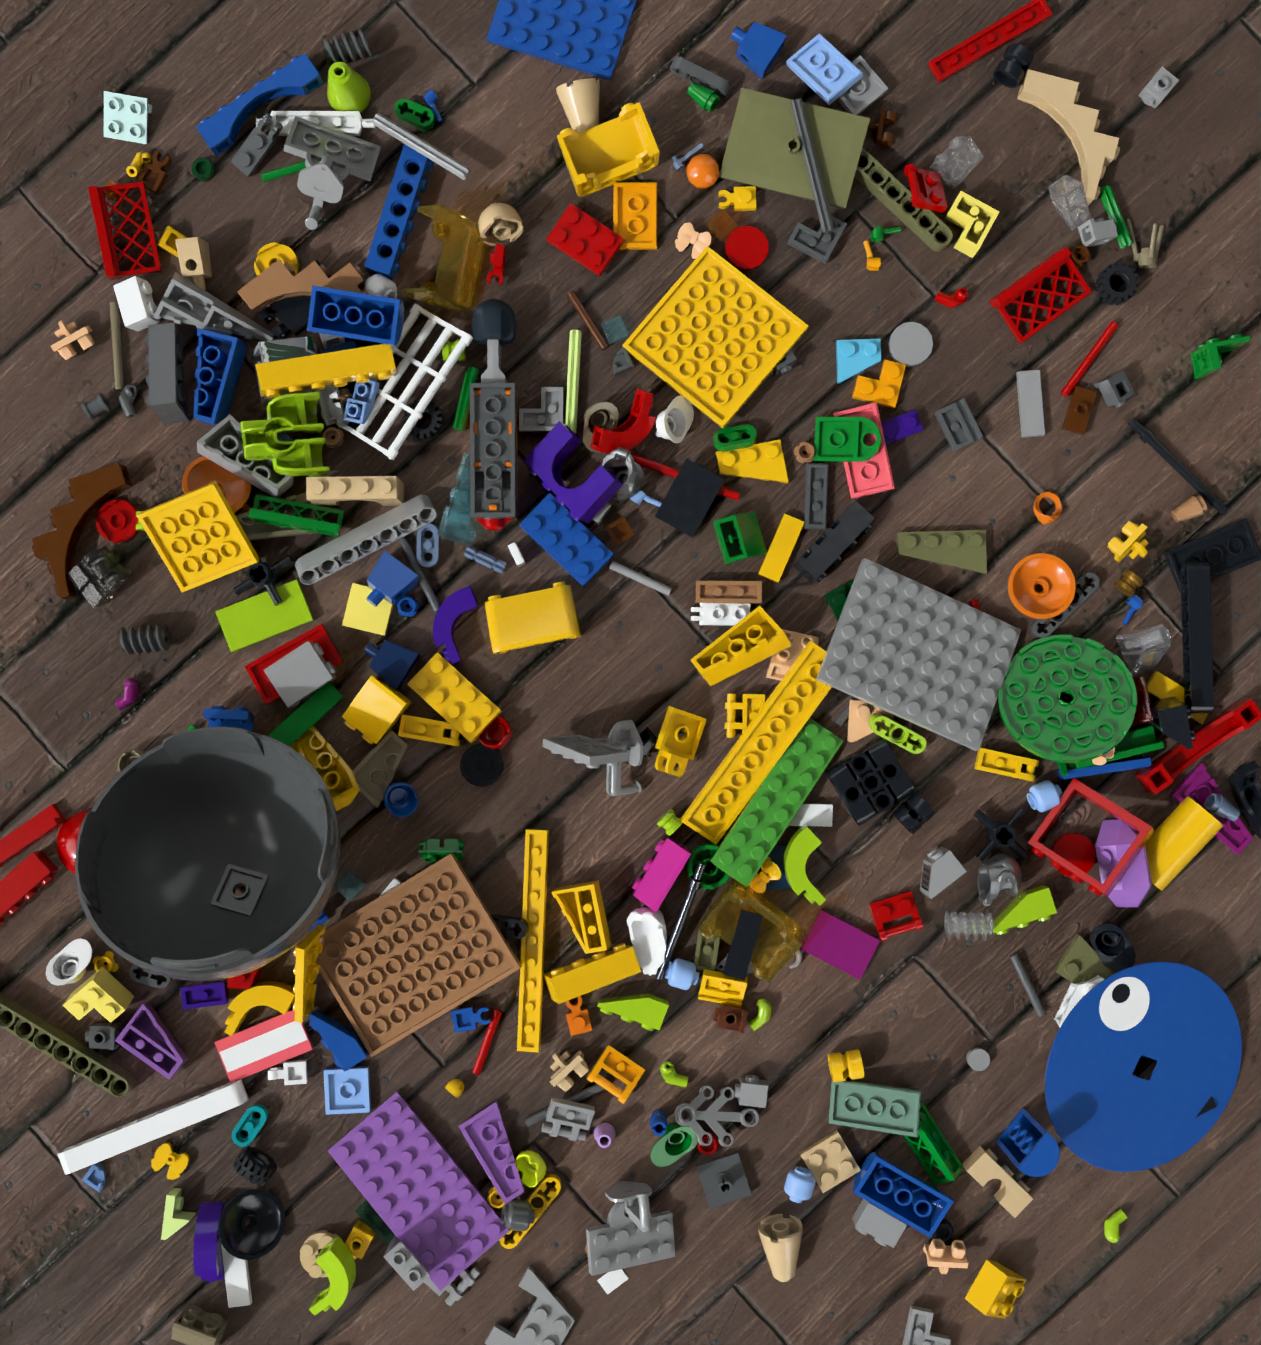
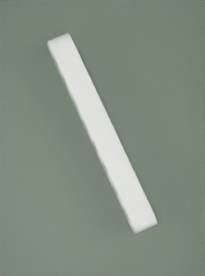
(153, 1126)

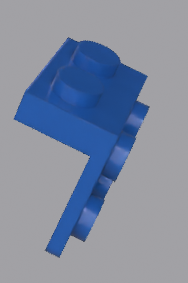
(229, 718)

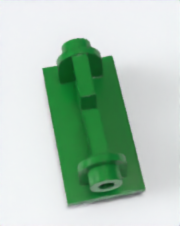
(431, 850)

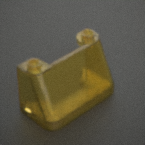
(778, 933)

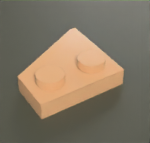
(858, 719)

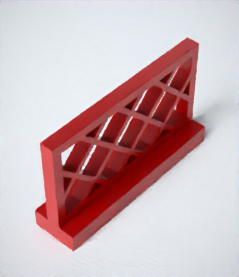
(105, 233)
(1035, 277)

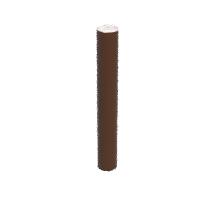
(587, 320)

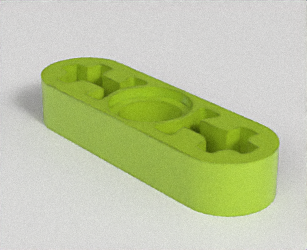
(902, 740)

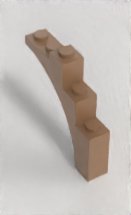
(278, 283)

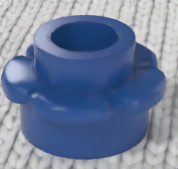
(414, 605)

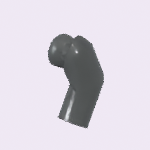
(127, 399)

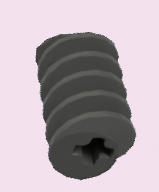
(346, 47)
(145, 640)

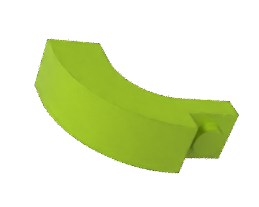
(795, 857)
(340, 1268)

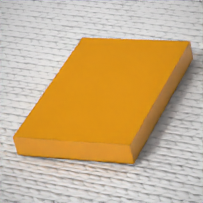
(636, 214)

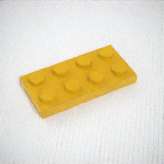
(454, 697)

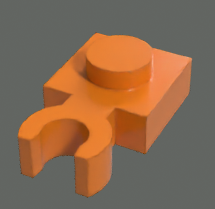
(578, 1018)

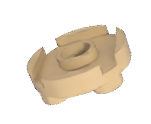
(310, 1251)

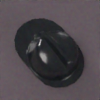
(1112, 946)

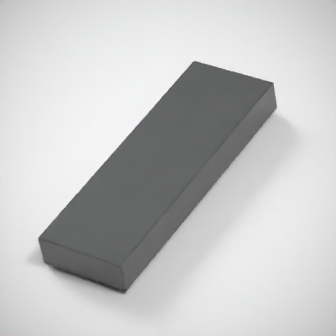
(816, 496)

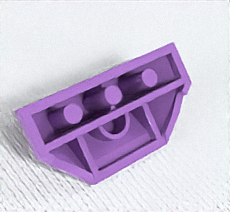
(1111, 845)

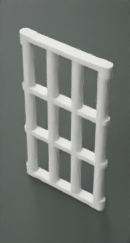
(424, 368)

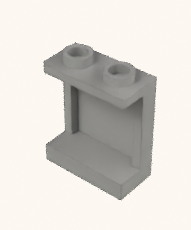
(300, 673)
(406, 1263)

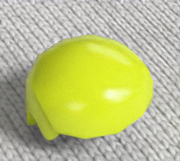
(532, 1167)

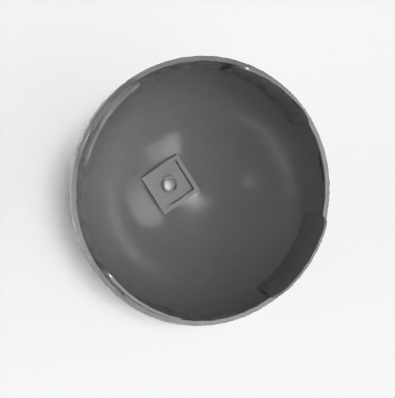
(189, 830)

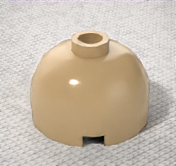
(499, 223)

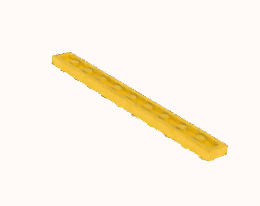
(534, 941)

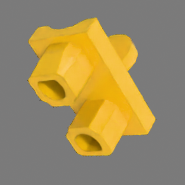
(1122, 548)

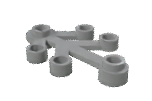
(711, 1116)

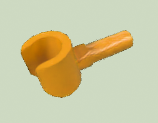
(873, 263)

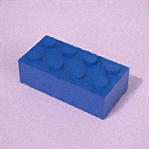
(566, 540)

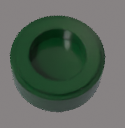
(203, 169)

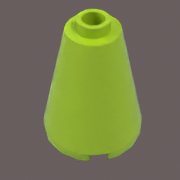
(347, 88)

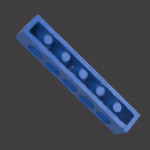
(389, 220)

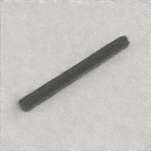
(812, 165)

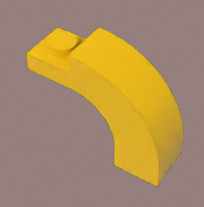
(268, 993)

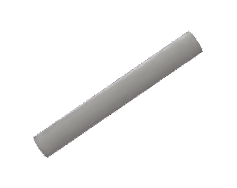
(640, 578)

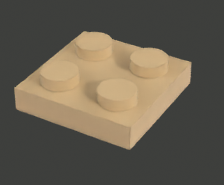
(830, 1161)

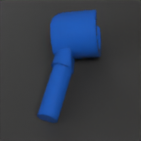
(430, 98)
(1135, 603)

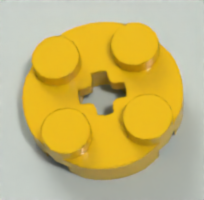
(273, 252)

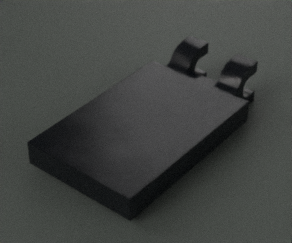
(291, 313)

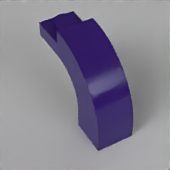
(446, 618)
(207, 1244)

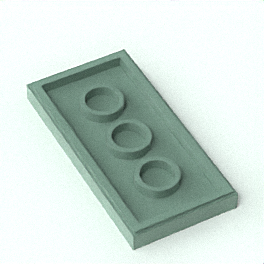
(875, 1107)

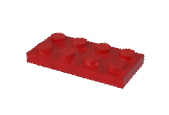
(256, 668)

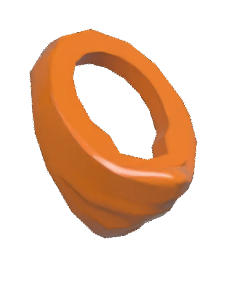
(1045, 519)

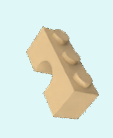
(1012, 1194)

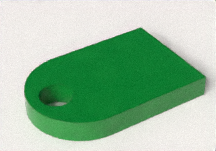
(843, 439)

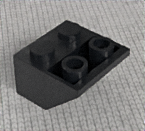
(1172, 719)

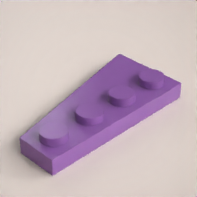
(491, 1145)

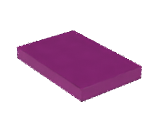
(840, 944)

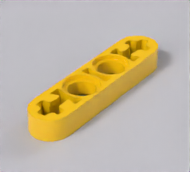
(552, 1193)

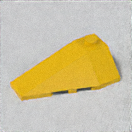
(330, 766)

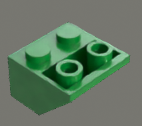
(739, 537)

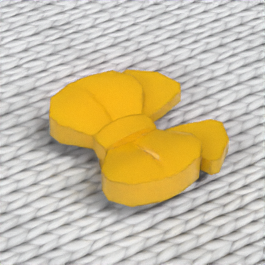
(769, 872)
(165, 1155)

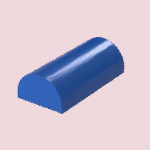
(355, 315)
(1029, 1145)
(901, 1194)

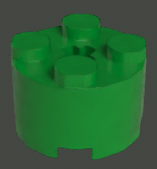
(714, 876)

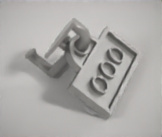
(328, 161)
(620, 746)
(630, 1237)

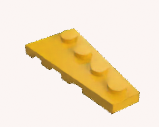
(306, 973)

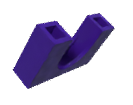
(547, 463)

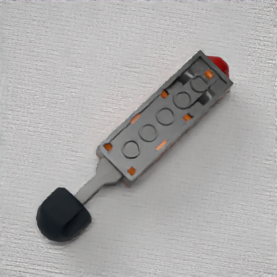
(493, 423)

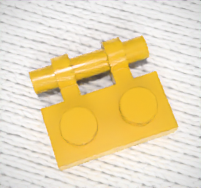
(750, 706)

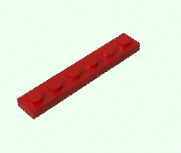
(989, 39)

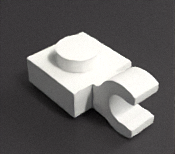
(292, 1072)

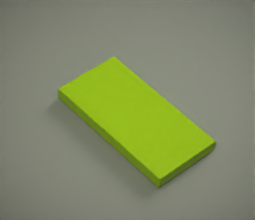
(260, 619)

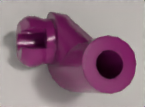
(131, 693)

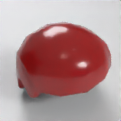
(496, 734)

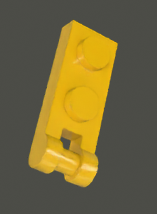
(427, 730)
(1005, 764)

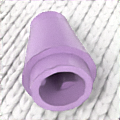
(604, 1130)

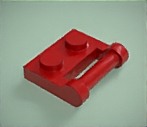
(926, 188)
(894, 908)

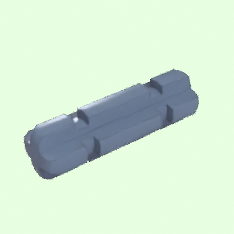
(485, 559)

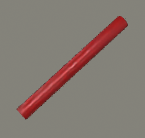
(1089, 359)

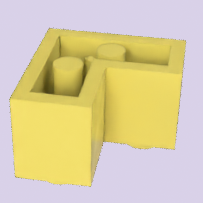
(974, 218)
(99, 992)

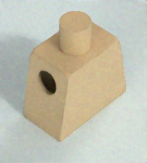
(191, 253)

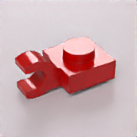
(497, 259)

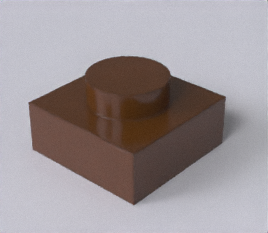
(619, 531)

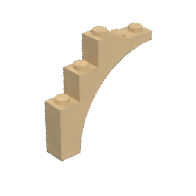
(1059, 100)

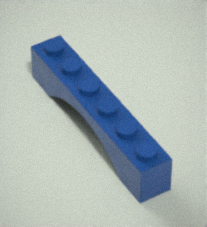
(294, 79)

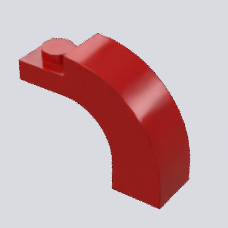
(632, 431)

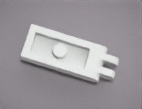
(720, 613)

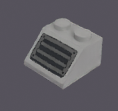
(939, 871)

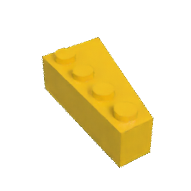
(592, 973)

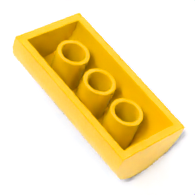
(1179, 841)

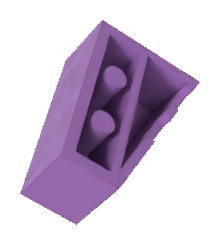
(152, 1042)

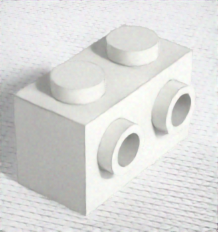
(136, 303)

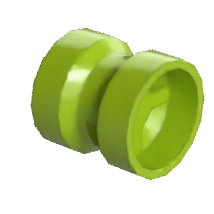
(449, 347)

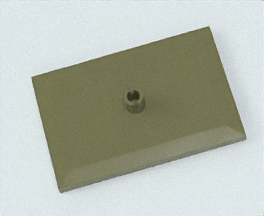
(769, 155)

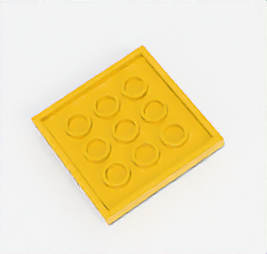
(198, 537)

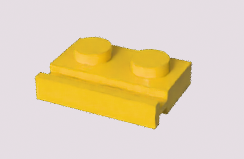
(722, 988)

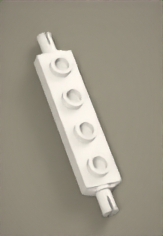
(343, 121)

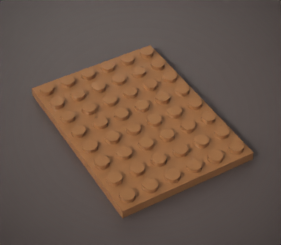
(413, 955)

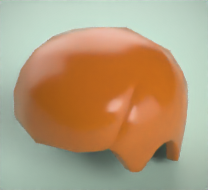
(702, 171)

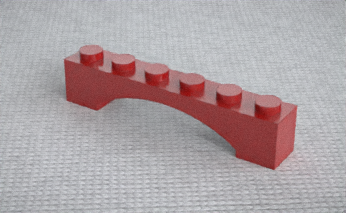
(1222, 727)

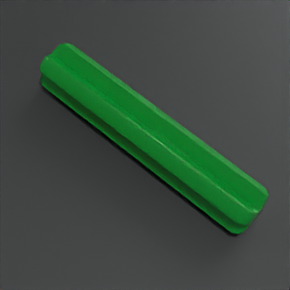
(1114, 212)
(464, 402)

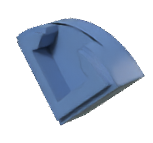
(96, 1177)

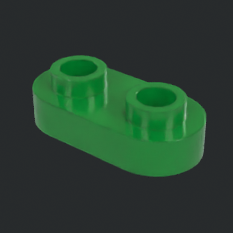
(734, 437)

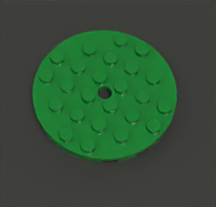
(1061, 731)

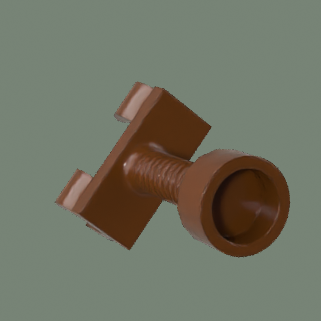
(888, 118)

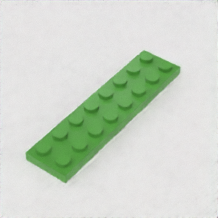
(776, 803)

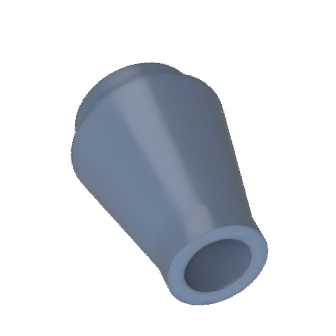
(1220, 806)

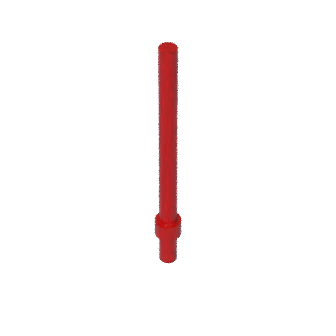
(674, 472)

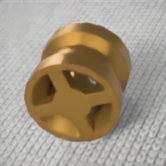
(1128, 583)

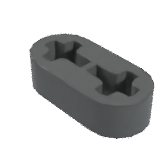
(150, 979)

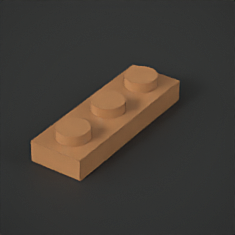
(729, 592)

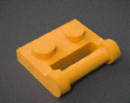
(621, 1068)

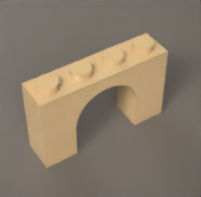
(332, 490)

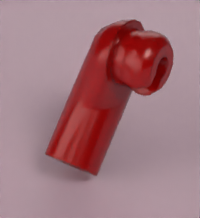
(953, 300)

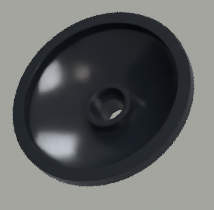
(263, 1232)

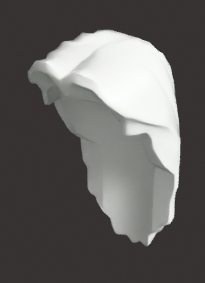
(648, 938)

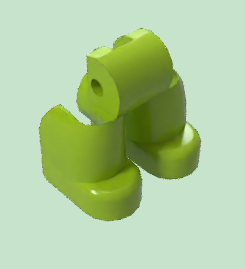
(287, 414)

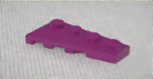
(1199, 786)

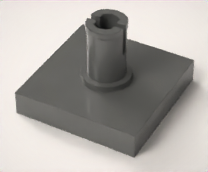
(723, 1179)

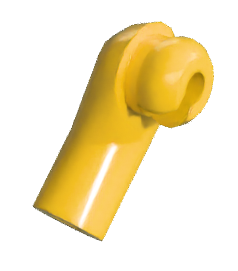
(138, 163)

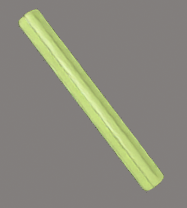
(573, 379)

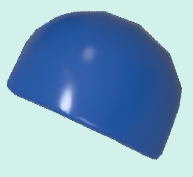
(400, 799)

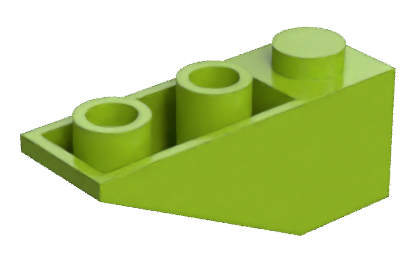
(1026, 907)
(642, 1008)

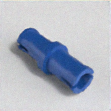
(658, 1122)

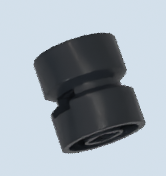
(1011, 69)
(920, 808)

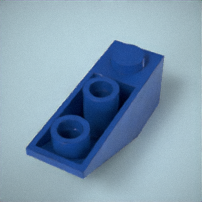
(341, 1041)

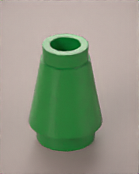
(704, 97)

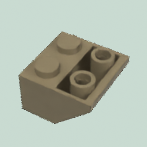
(198, 1327)

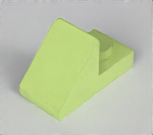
(173, 1216)

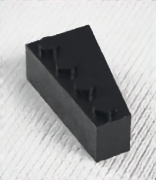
(833, 542)

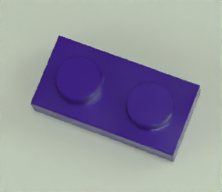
(901, 427)
(204, 995)

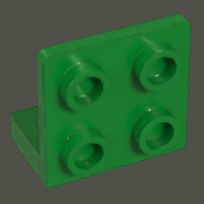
(1208, 357)

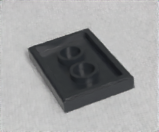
(689, 498)

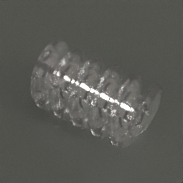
(968, 925)

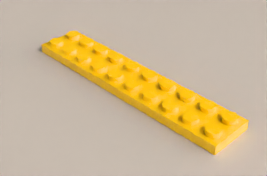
(759, 747)

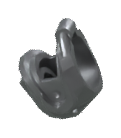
(626, 471)
(997, 874)

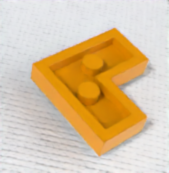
(883, 391)

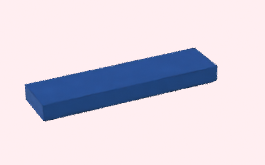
(1108, 767)

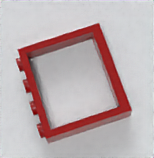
(1144, 829)

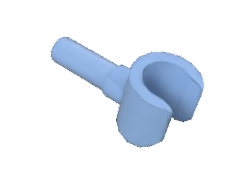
(640, 496)

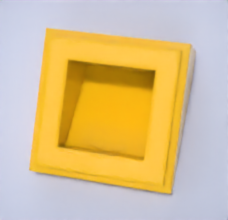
(168, 242)

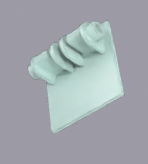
(126, 117)

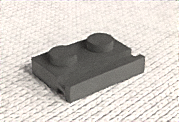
(958, 425)

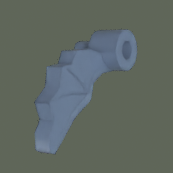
(679, 163)

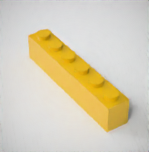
(325, 369)

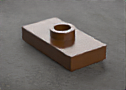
(1079, 410)

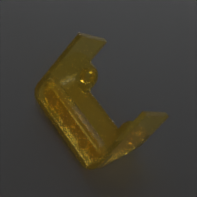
(458, 261)

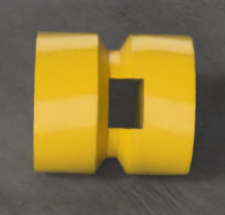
(845, 1065)

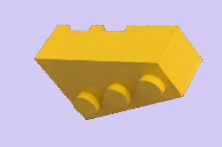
(586, 914)

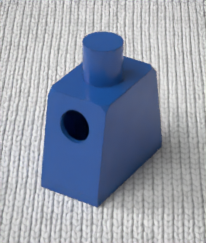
(758, 47)
(390, 580)

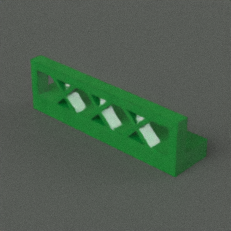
(294, 521)
(1134, 743)
(934, 1141)

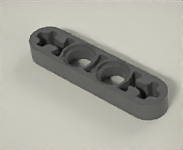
(1081, 598)

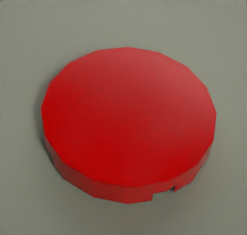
(746, 248)
(117, 521)
(1076, 850)

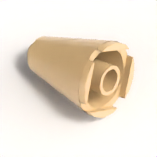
(581, 103)
(781, 1244)

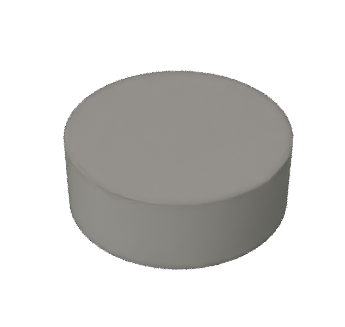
(978, 1059)

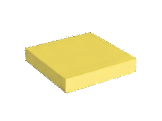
(363, 615)

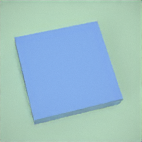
(347, 1090)

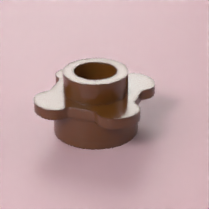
(1084, 254)

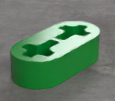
(413, 119)

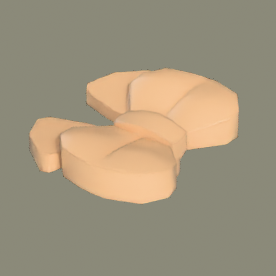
(689, 235)

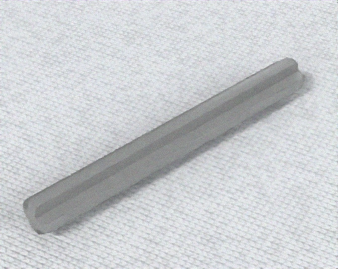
(421, 146)

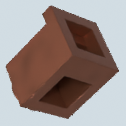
(739, 1014)

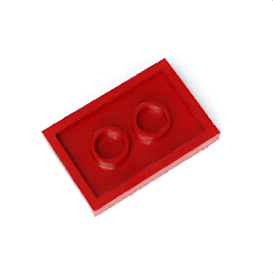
(585, 240)

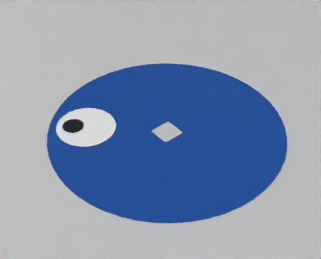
(1153, 1013)

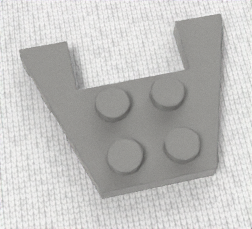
(545, 1322)

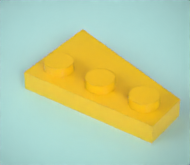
(759, 461)

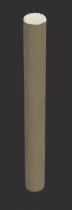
(116, 345)

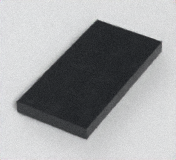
(1223, 550)

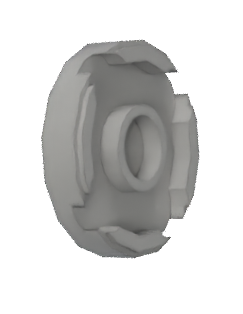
(910, 344)

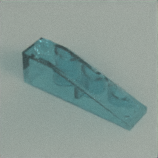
(456, 520)

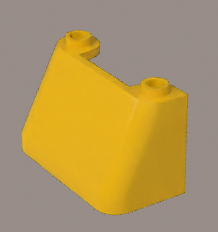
(609, 151)
(532, 618)

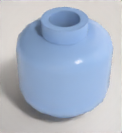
(1044, 796)
(682, 974)
(799, 1184)

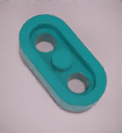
(250, 1124)

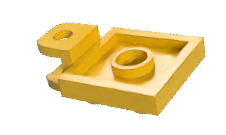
(678, 749)

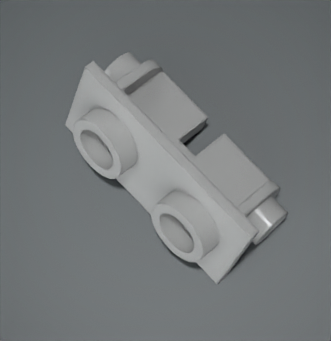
(331, 411)

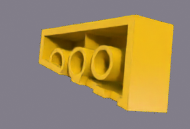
(741, 647)

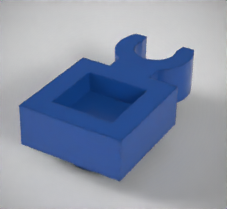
(466, 1018)

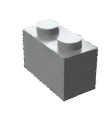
(878, 1223)

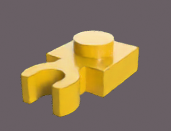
(742, 198)

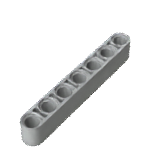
(365, 539)

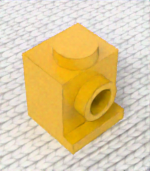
(360, 1233)

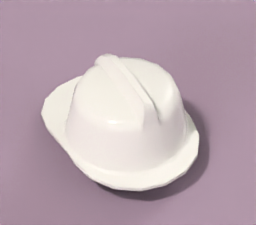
(675, 420)
(69, 963)

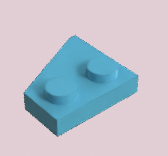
(856, 356)

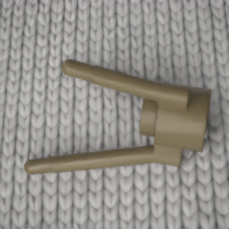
(1148, 256)

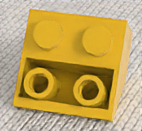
(995, 1290)

